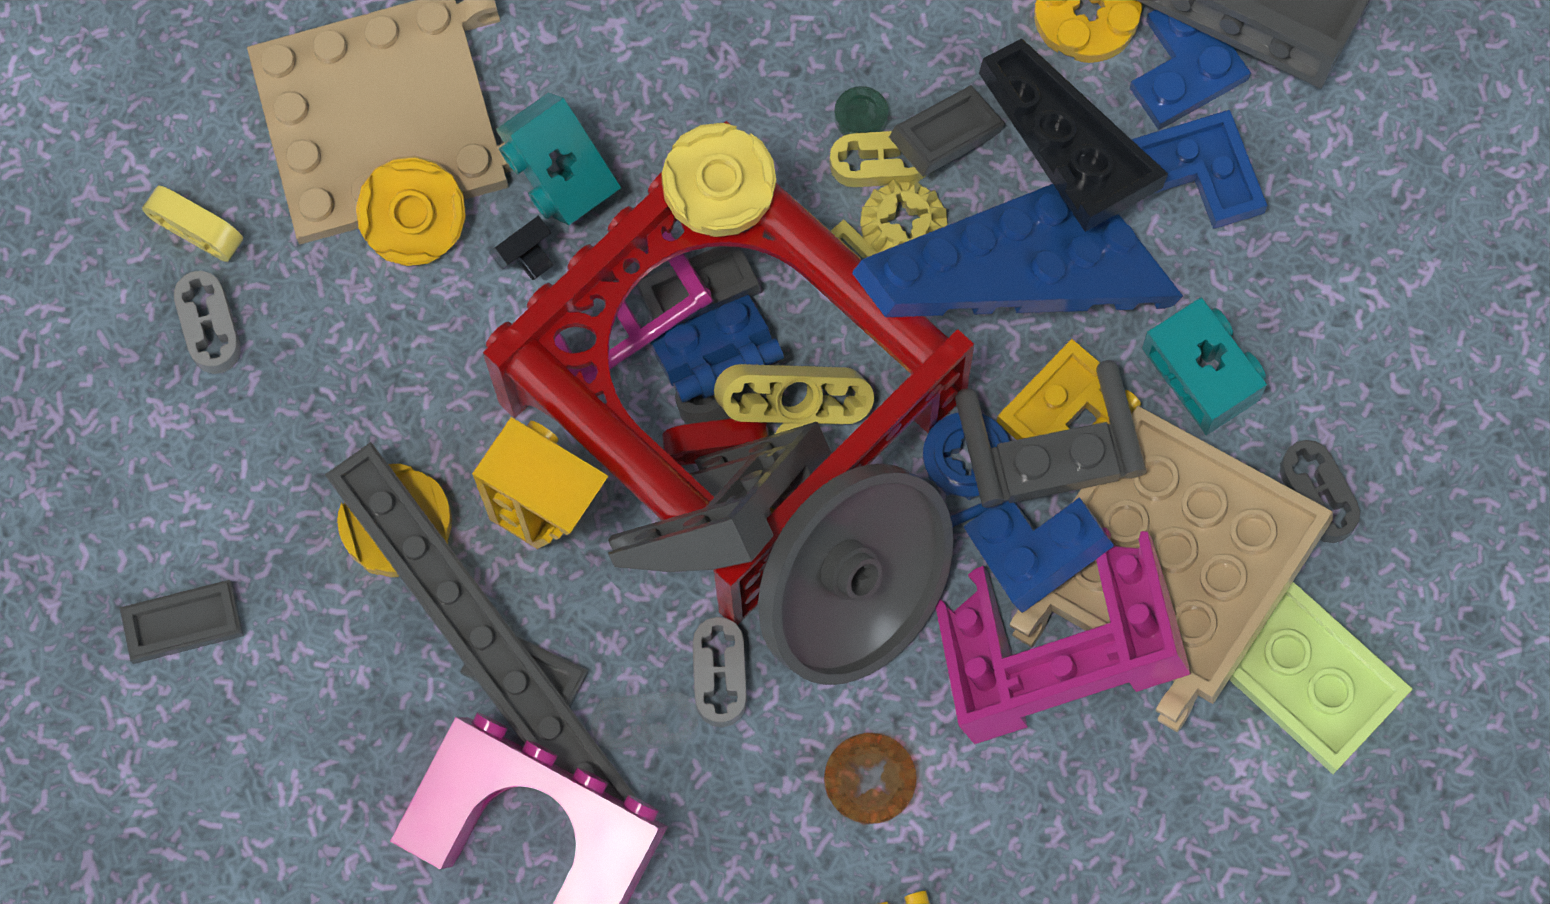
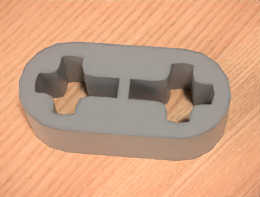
(219, 318)
(732, 671)

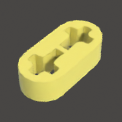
(871, 172)
(192, 223)

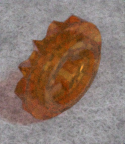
(866, 752)

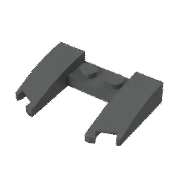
(734, 523)

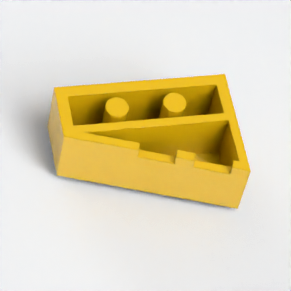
(535, 484)

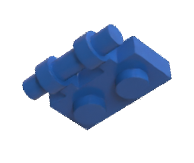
(708, 344)

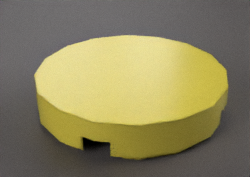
(730, 191)

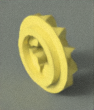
(882, 208)

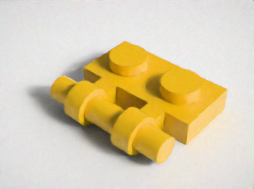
(1059, 396)

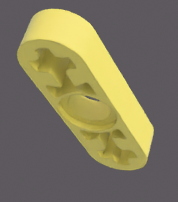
(776, 378)

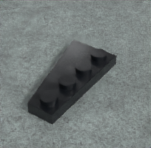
(1072, 140)

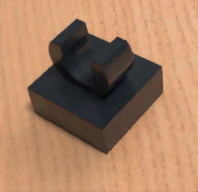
(523, 247)

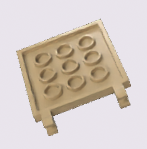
(374, 93)
(1223, 545)

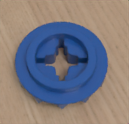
(946, 439)

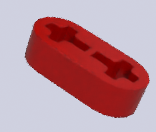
(694, 440)

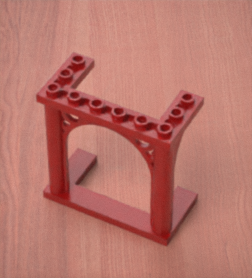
(535, 372)

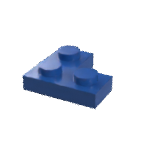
(1193, 77)
(1214, 158)
(1037, 560)

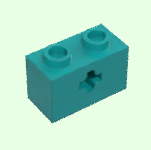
(582, 173)
(1206, 393)

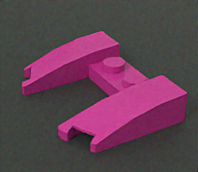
(1136, 648)

